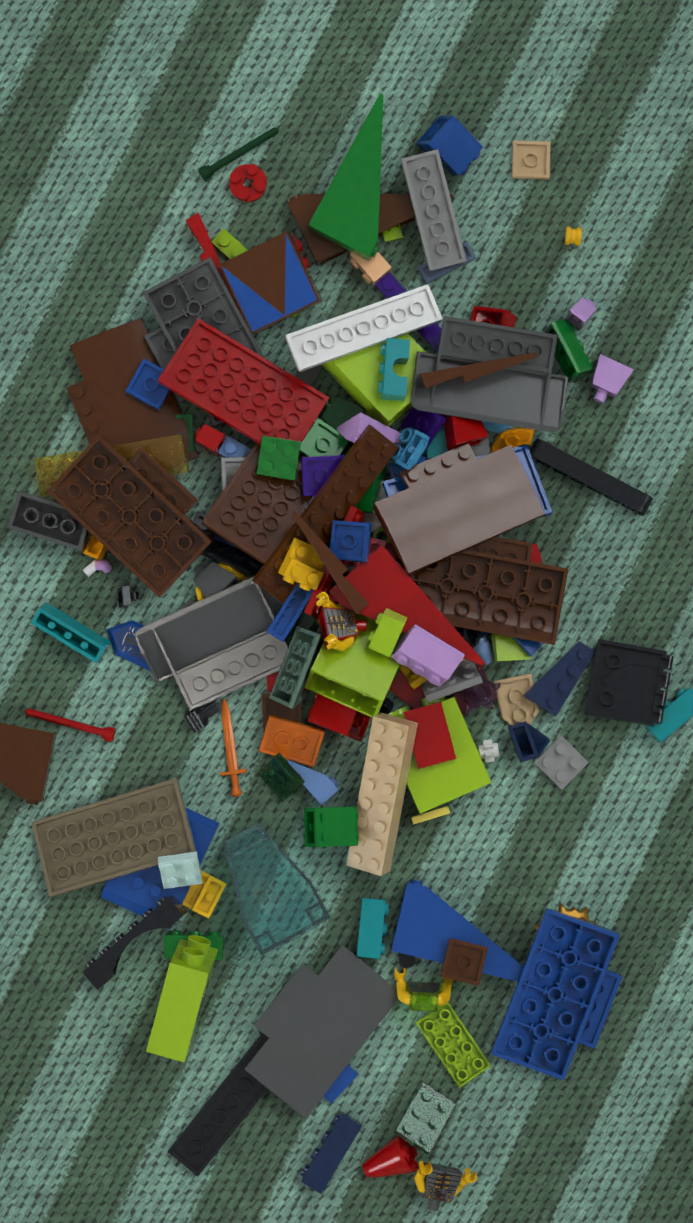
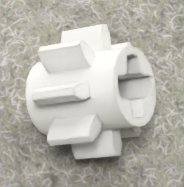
(488, 750)

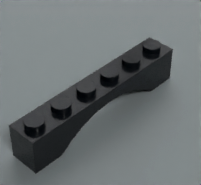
(105, 967)

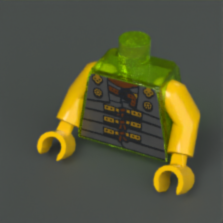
(422, 995)

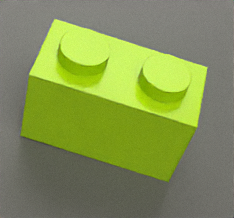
(387, 633)

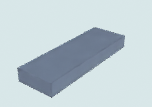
(430, 276)

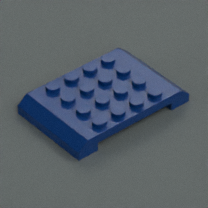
(145, 888)

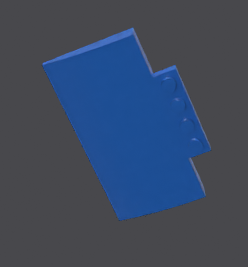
(559, 995)

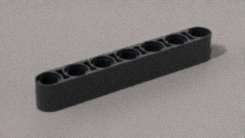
(592, 477)

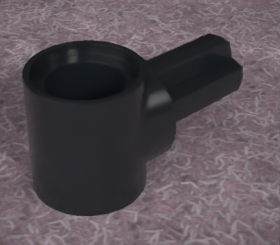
(199, 717)

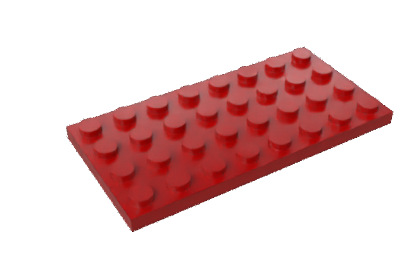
(241, 386)

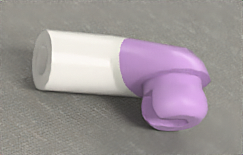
(97, 565)

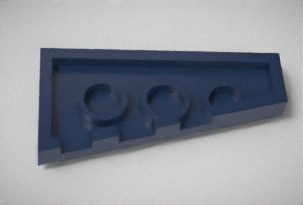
(556, 685)

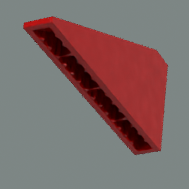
(388, 586)

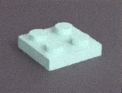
(180, 870)

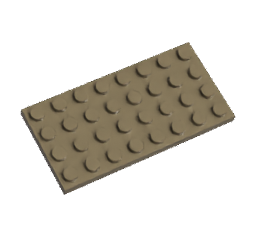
(112, 837)

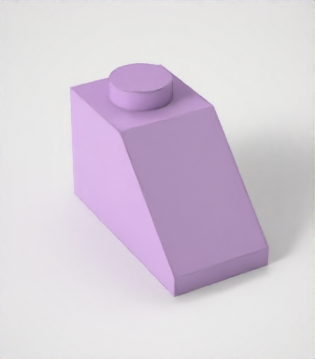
(581, 313)

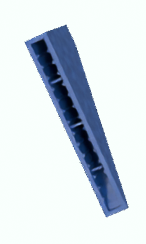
(429, 922)

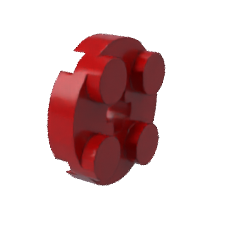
(249, 172)

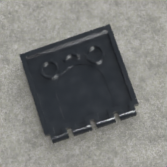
(628, 683)

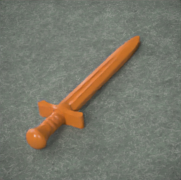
(230, 748)

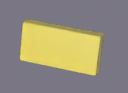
(430, 815)

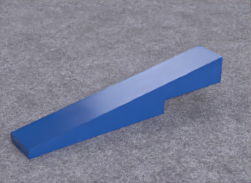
(290, 611)

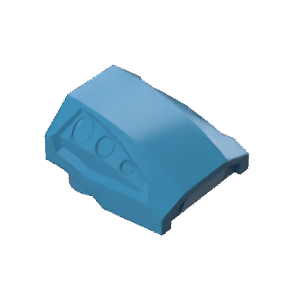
(411, 448)

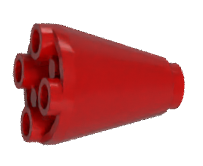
(392, 1159)

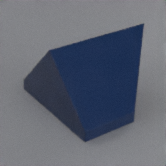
(527, 741)

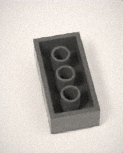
(33, 516)

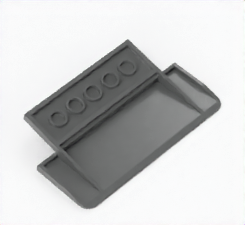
(514, 396)
(215, 643)

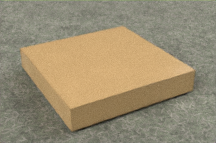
(531, 160)

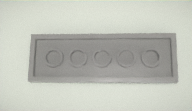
(433, 210)

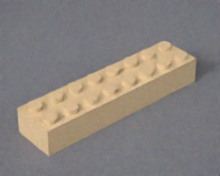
(382, 793)

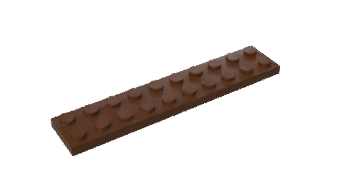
(331, 503)

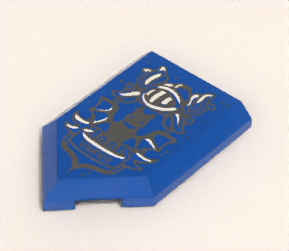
(124, 643)

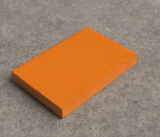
(292, 740)

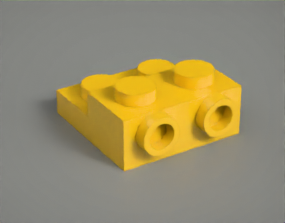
(302, 565)

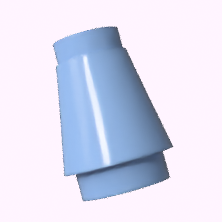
(484, 650)

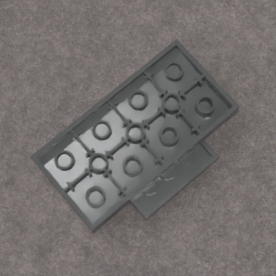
(184, 299)
(319, 1028)

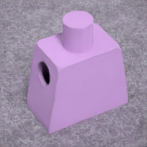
(609, 378)

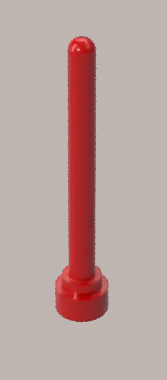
(106, 733)

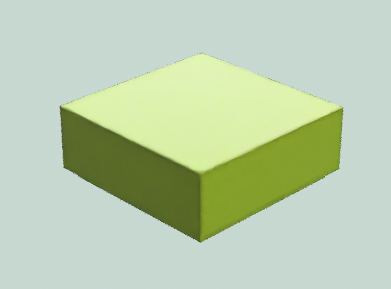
(394, 234)

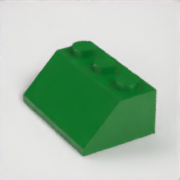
(569, 350)

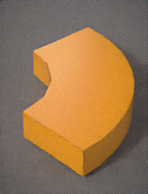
(512, 436)

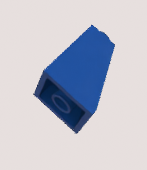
(454, 144)

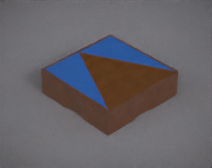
(270, 282)

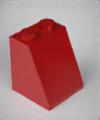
(338, 718)

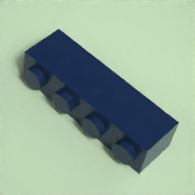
(331, 1152)

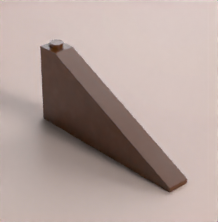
(393, 210)
(25, 761)

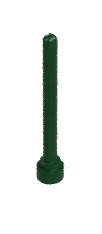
(208, 171)

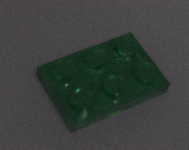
(425, 1118)

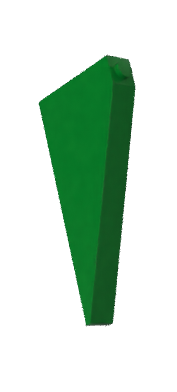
(351, 203)

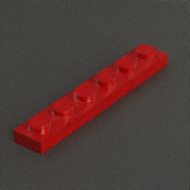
(353, 515)

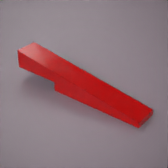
(199, 231)

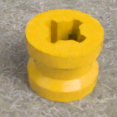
(573, 236)

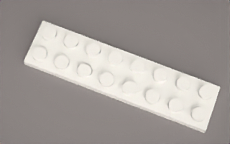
(363, 328)

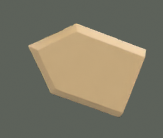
(512, 704)

